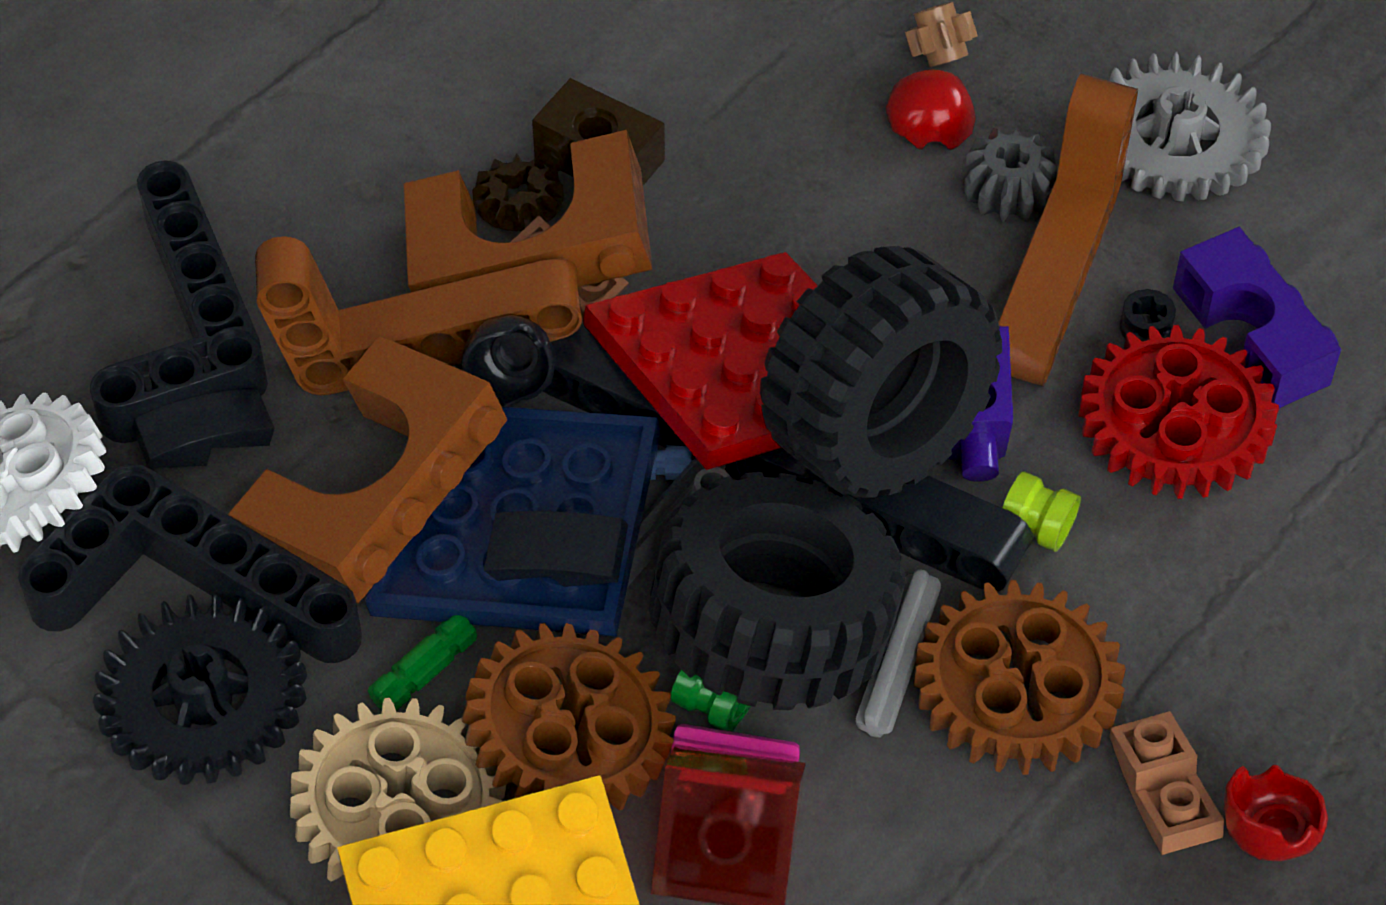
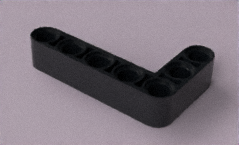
(224, 341)
(197, 556)

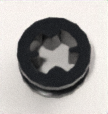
(1148, 302)

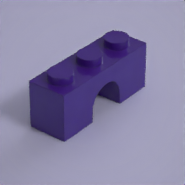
(1236, 281)

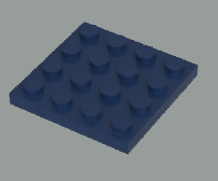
(532, 465)

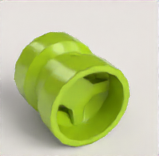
(1045, 511)

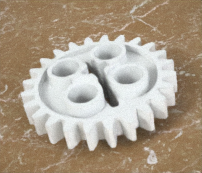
(44, 464)

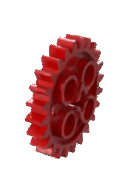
(1196, 398)

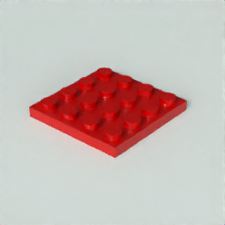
(702, 350)

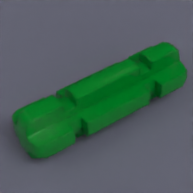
(423, 662)

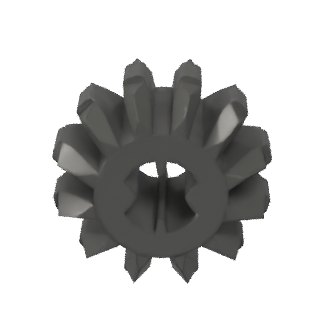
(1009, 174)

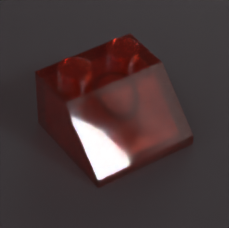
(727, 827)

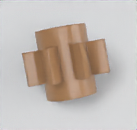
(941, 34)

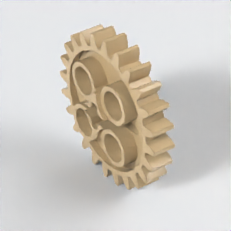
(392, 791)

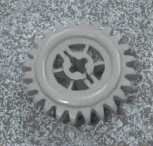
(1192, 110)

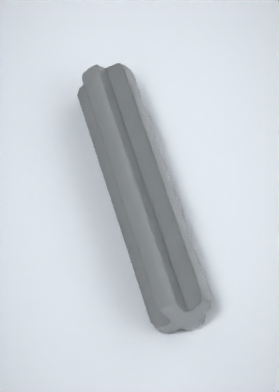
(889, 683)

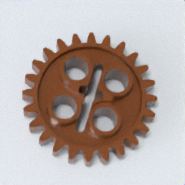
(1072, 663)
(619, 709)

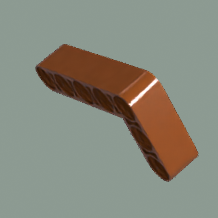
(1070, 225)
(436, 321)

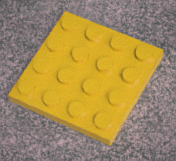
(520, 851)

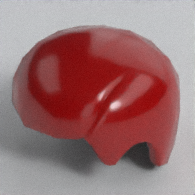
(931, 108)
(1274, 814)

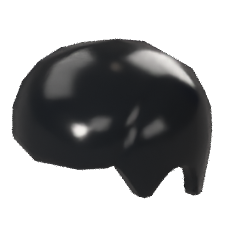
(512, 357)

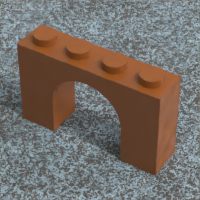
(598, 235)
(363, 531)

